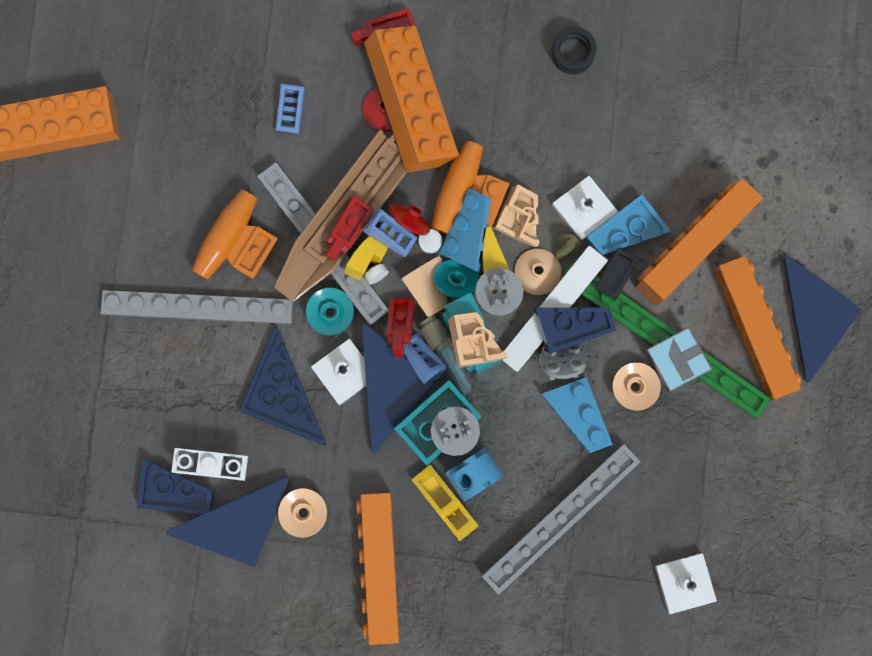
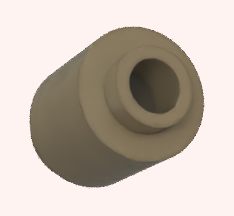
(435, 333)

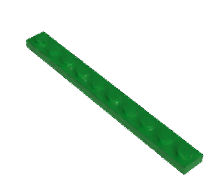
(655, 331)

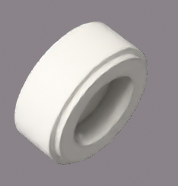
(430, 243)
(376, 274)

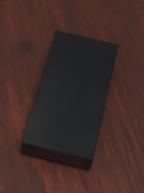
(616, 273)

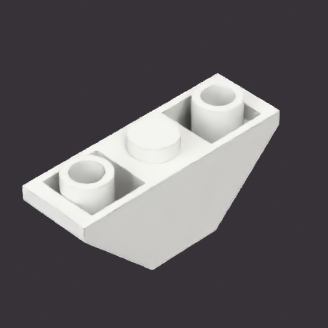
(209, 464)

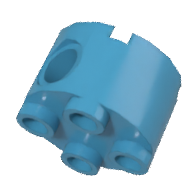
(474, 474)

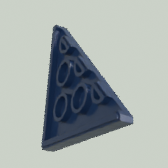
(818, 316)
(390, 387)
(278, 394)
(237, 526)

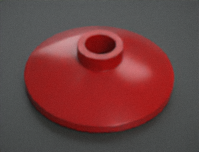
(373, 113)
(409, 218)

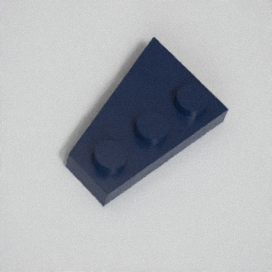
(572, 326)
(171, 492)

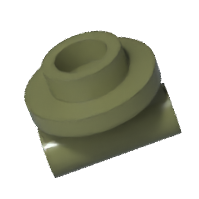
(568, 245)

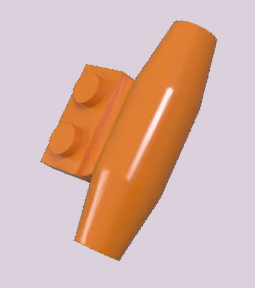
(461, 177)
(233, 240)

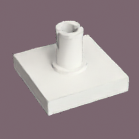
(584, 208)
(342, 371)
(685, 583)

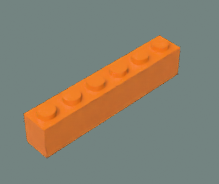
(757, 328)
(379, 569)

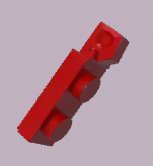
(394, 20)
(347, 227)
(400, 324)

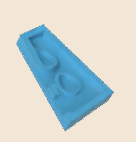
(628, 227)
(466, 234)
(580, 412)

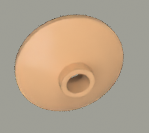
(532, 282)
(648, 384)
(291, 519)

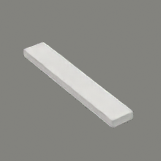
(561, 297)

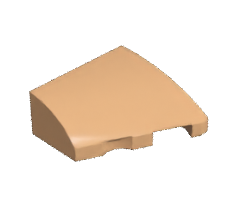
(519, 216)
(423, 289)
(473, 341)

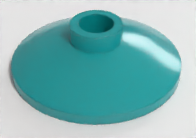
(455, 279)
(329, 299)

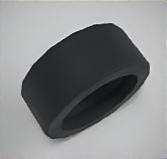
(579, 34)

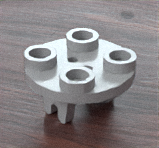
(499, 303)
(563, 363)
(466, 427)

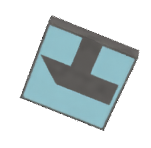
(678, 359)

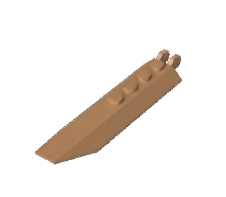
(370, 180)

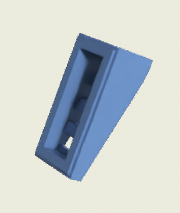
(281, 108)
(385, 239)
(427, 365)

